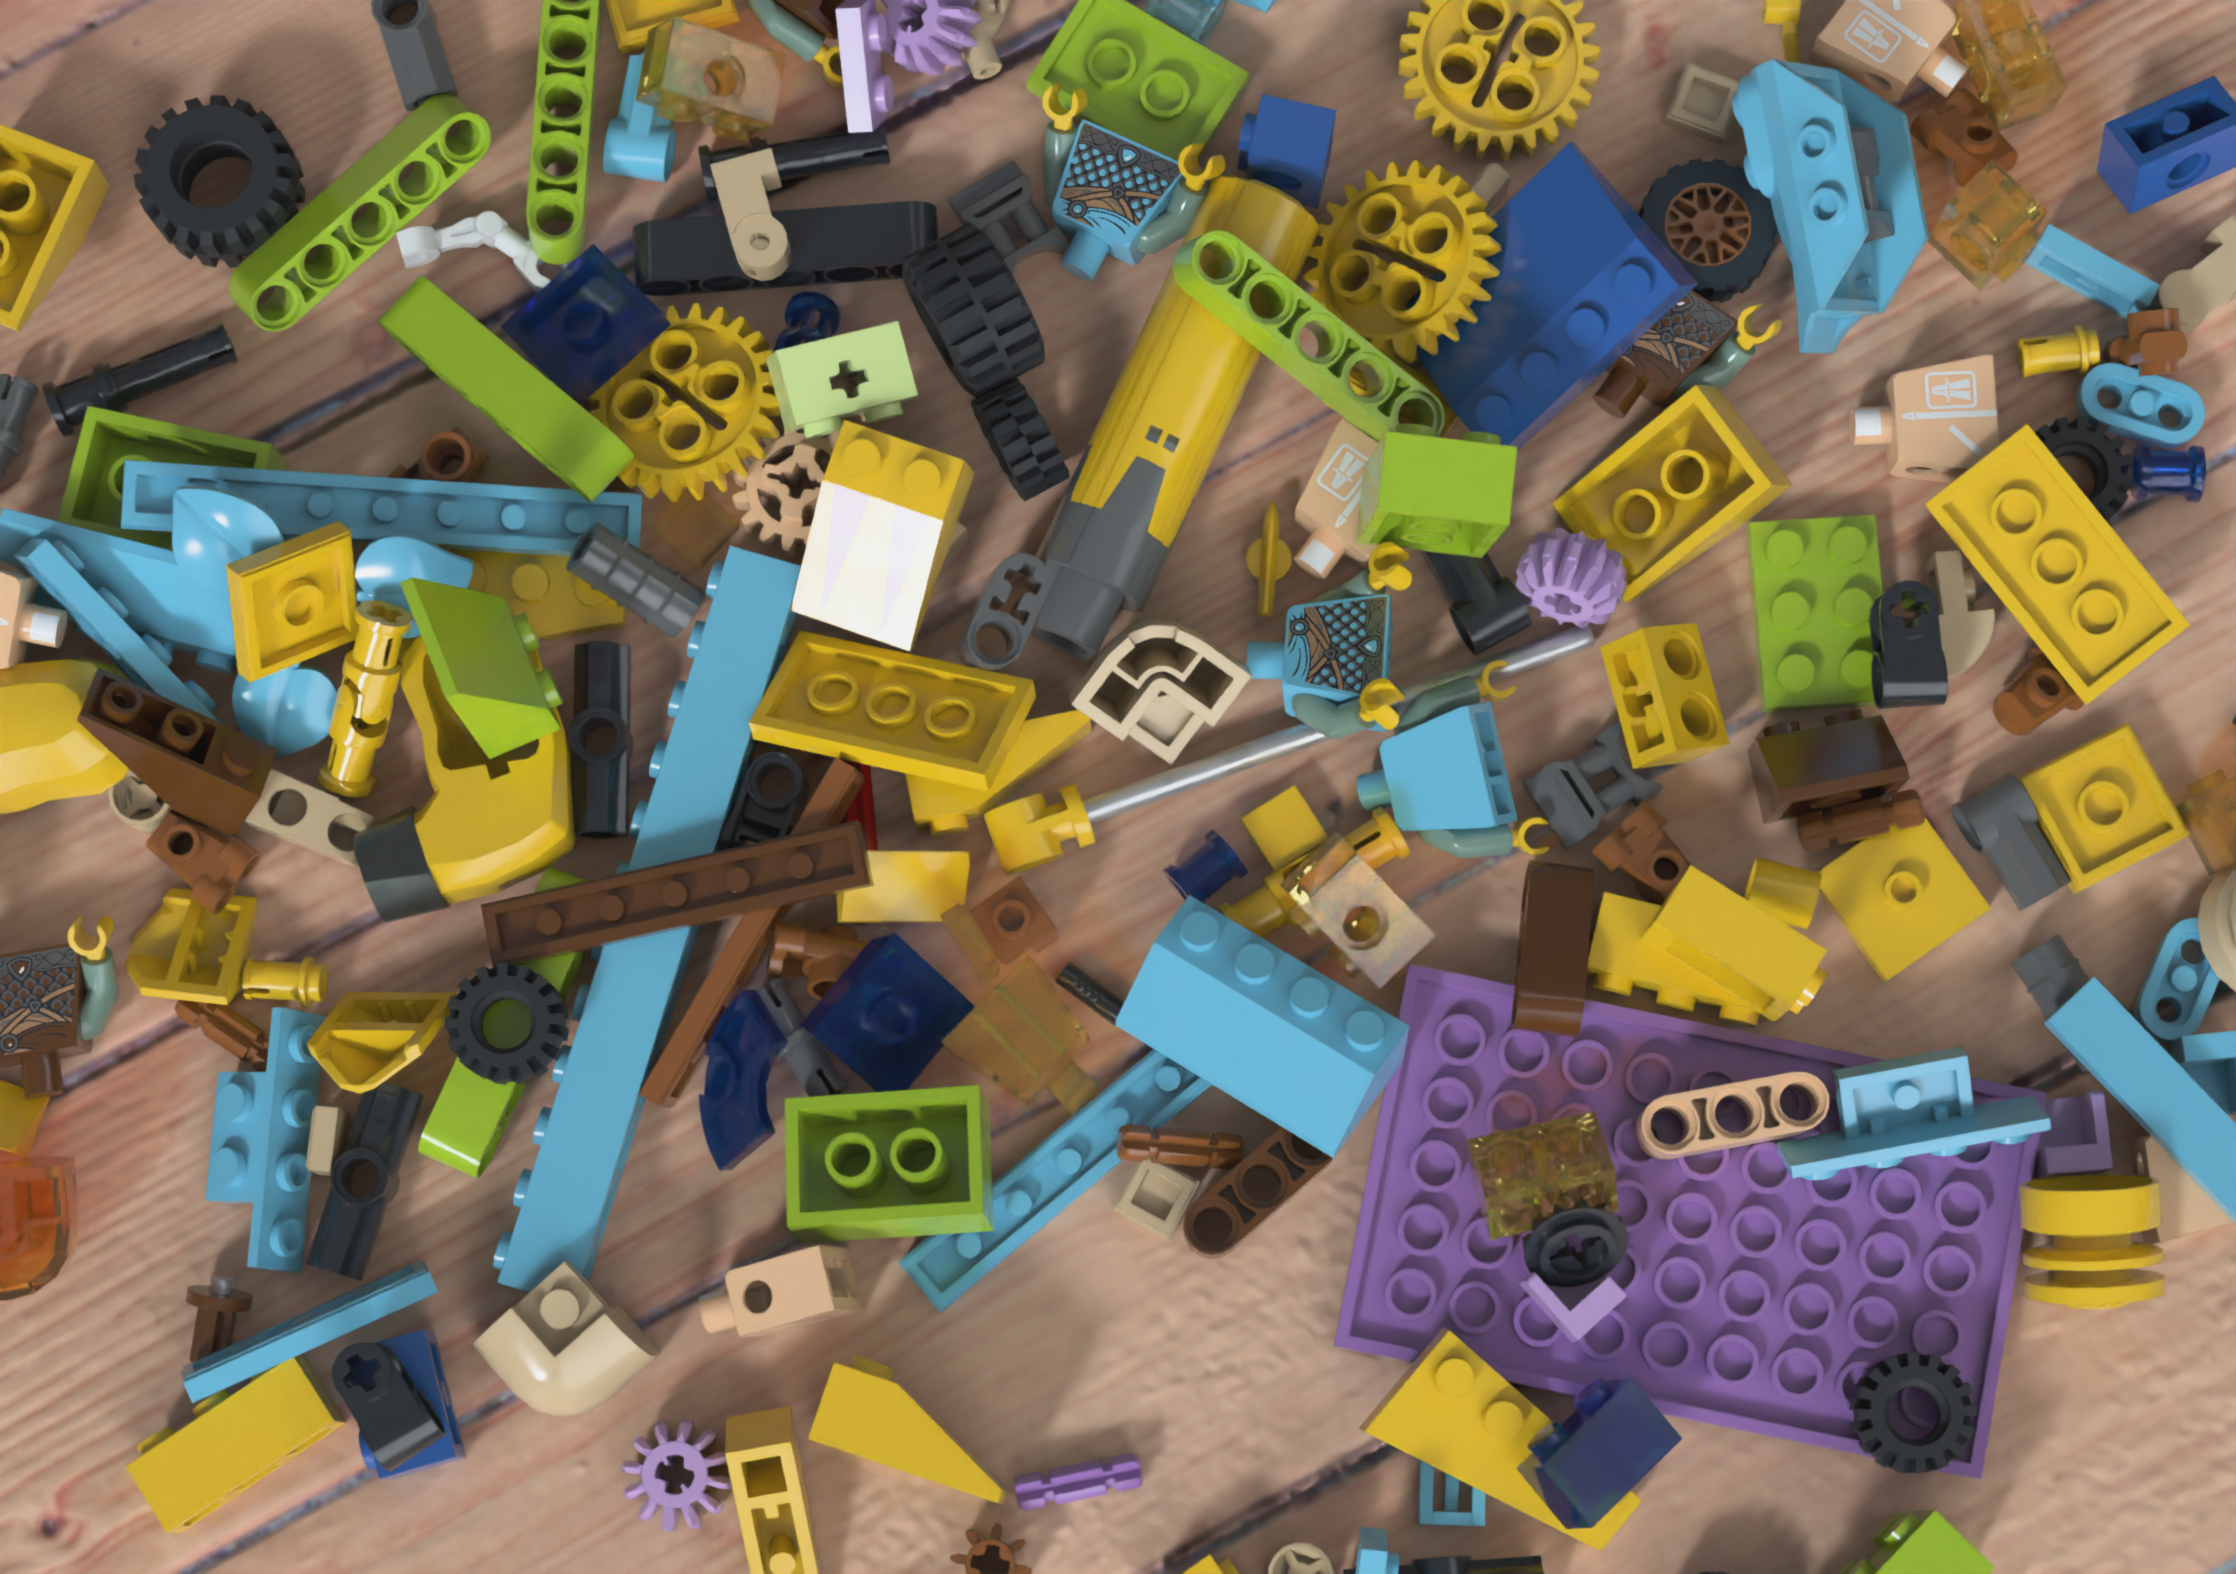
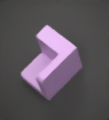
(2076, 1139)
(1576, 1307)

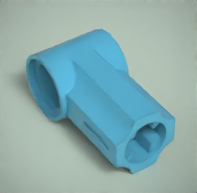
(638, 140)

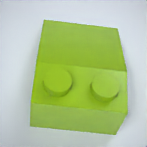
(485, 664)

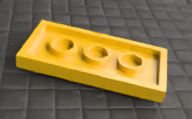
(2057, 564)
(893, 710)

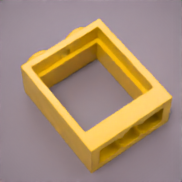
(1737, 946)

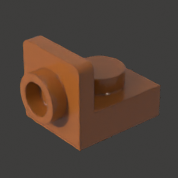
(1014, 922)

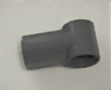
(415, 52)
(2003, 827)

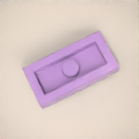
(866, 89)

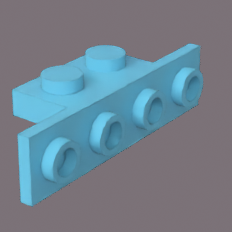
(1907, 1111)
(264, 1141)

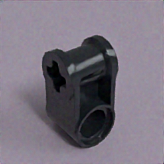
(1907, 660)
(761, 818)
(394, 1414)

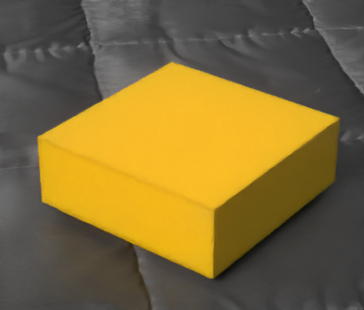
(1284, 829)

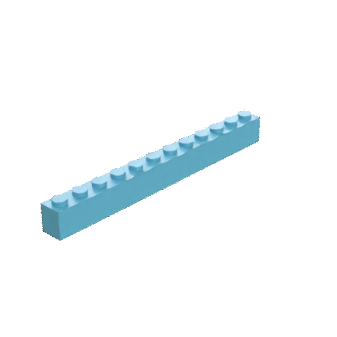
(639, 980)

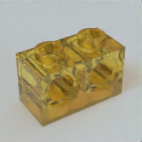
(1537, 1165)

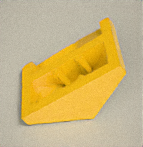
(191, 952)
(377, 1035)

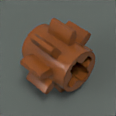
(1006, 1551)

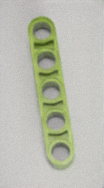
(563, 138)
(329, 215)
(1279, 336)
(506, 389)
(475, 1110)

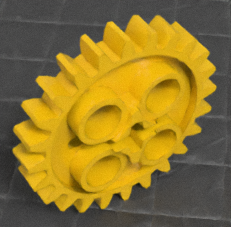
(1548, 82)
(1425, 210)
(720, 357)

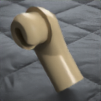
(984, 58)

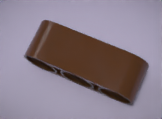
(1553, 949)
(1242, 1212)

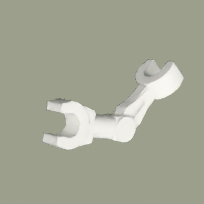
(424, 244)

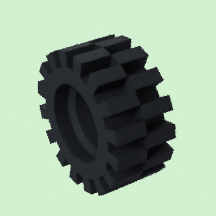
(1020, 439)
(2099, 453)
(473, 1002)
(1952, 1404)

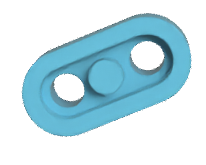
(2139, 405)
(2177, 981)

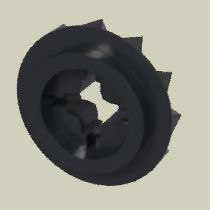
(1558, 1262)

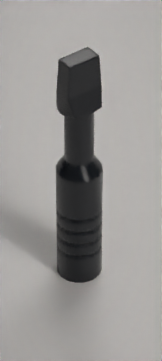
(1090, 992)

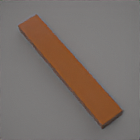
(741, 953)

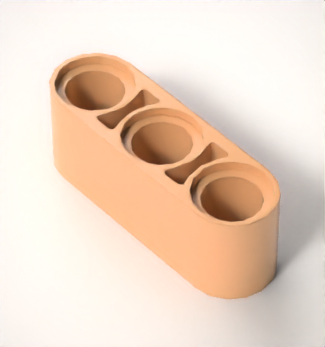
(1757, 1096)

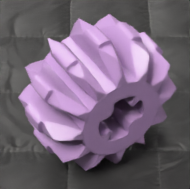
(929, 33)
(1571, 577)
(661, 1490)

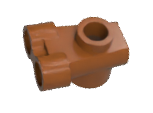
(1963, 136)
(2152, 343)
(440, 450)
(2034, 696)
(1635, 849)
(212, 865)
(812, 955)

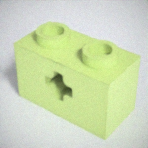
(870, 355)

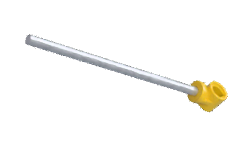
(1032, 832)

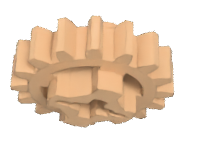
(775, 484)

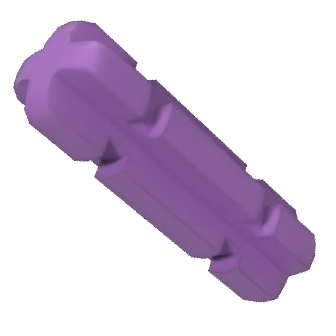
(1078, 1481)

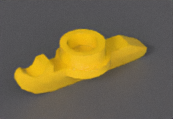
(1268, 560)

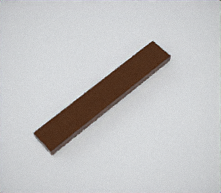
(677, 894)

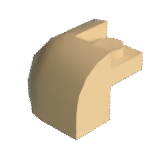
(1160, 685)
(565, 1346)

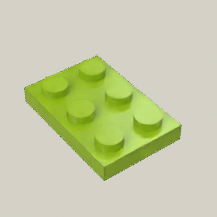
(1139, 77)
(1812, 610)

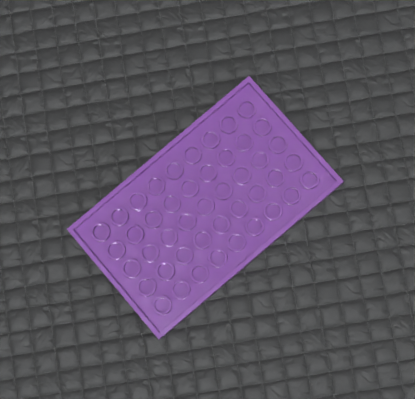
(1741, 1284)

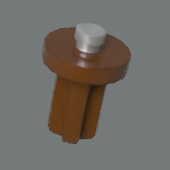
(215, 1314)

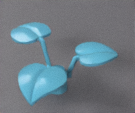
(296, 703)

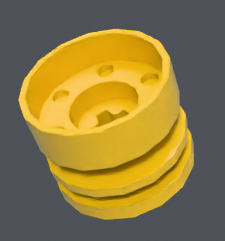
(2092, 1239)

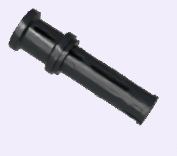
(805, 155)
(116, 386)

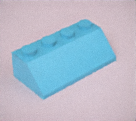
(143, 580)
(1263, 1026)

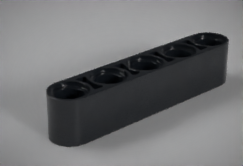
(825, 245)

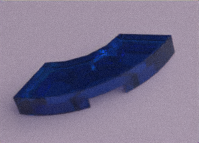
(736, 1080)

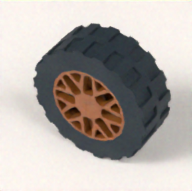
(1712, 225)

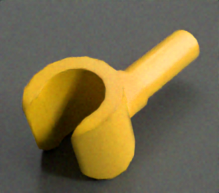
(1785, 14)

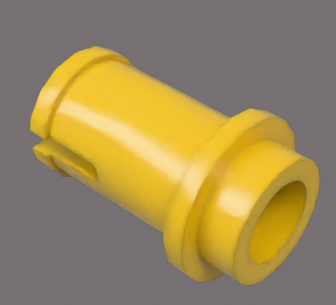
(2059, 352)
(286, 980)

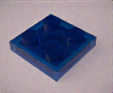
(585, 325)
(887, 1014)

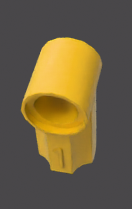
(1783, 891)

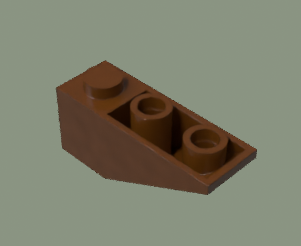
(178, 753)

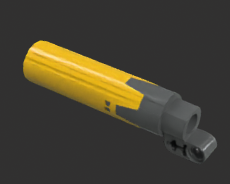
(1146, 447)

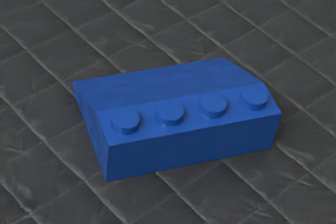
(1568, 301)

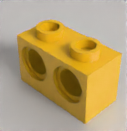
(1664, 695)

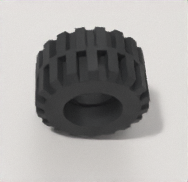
(191, 143)
(973, 310)

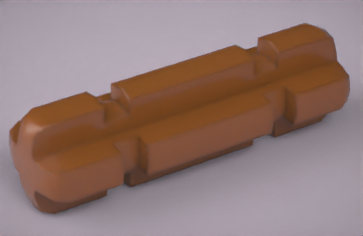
(1860, 820)
(227, 1030)
(1179, 1146)

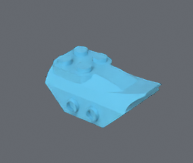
(1806, 163)

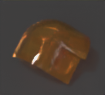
(36, 1222)

